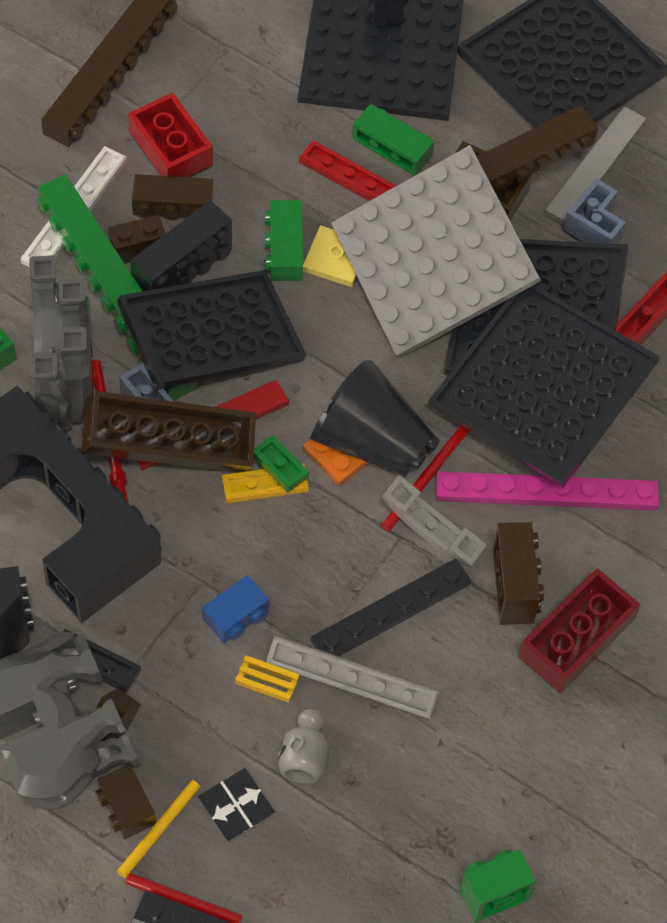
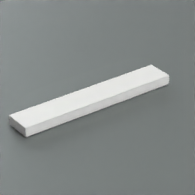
(90, 188)

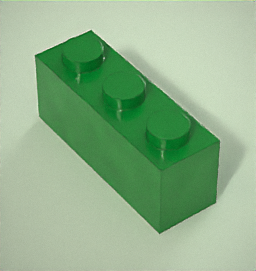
(393, 140)
(284, 240)

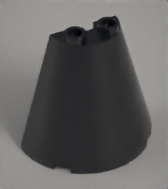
(374, 423)

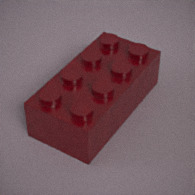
(578, 630)

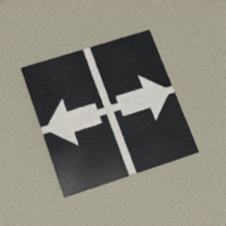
(236, 804)

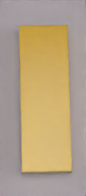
(255, 485)

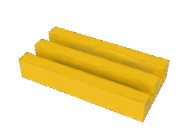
(270, 669)

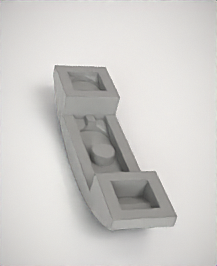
(430, 524)

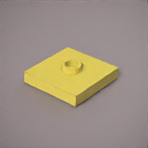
(329, 259)

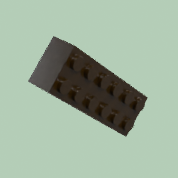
(168, 432)

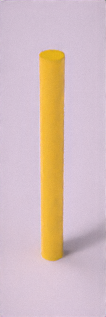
(158, 829)

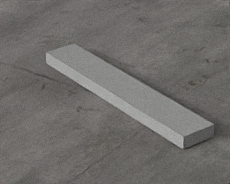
(597, 162)
(353, 676)

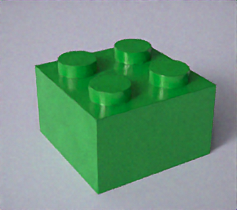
(497, 884)

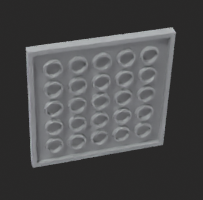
(435, 252)

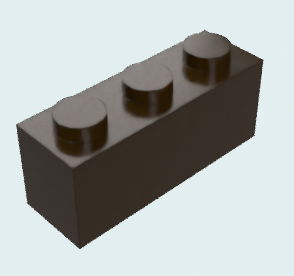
(169, 195)

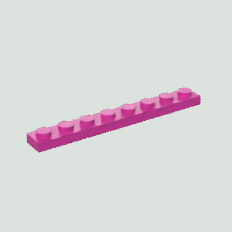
(545, 492)

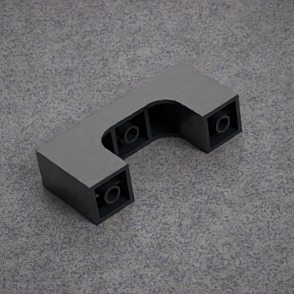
(114, 541)

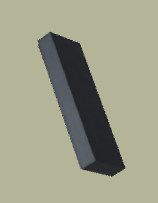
(114, 668)

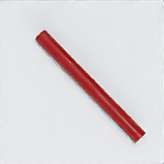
(182, 898)

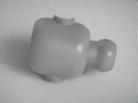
(304, 749)

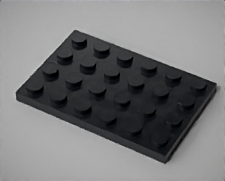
(210, 329)

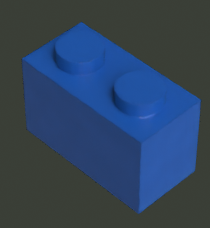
(236, 609)

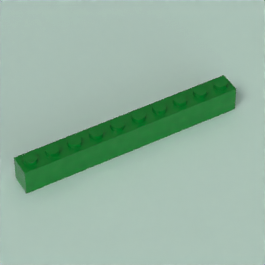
(94, 256)

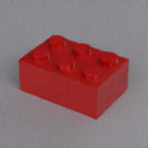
(170, 137)

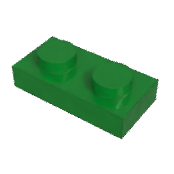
(280, 463)

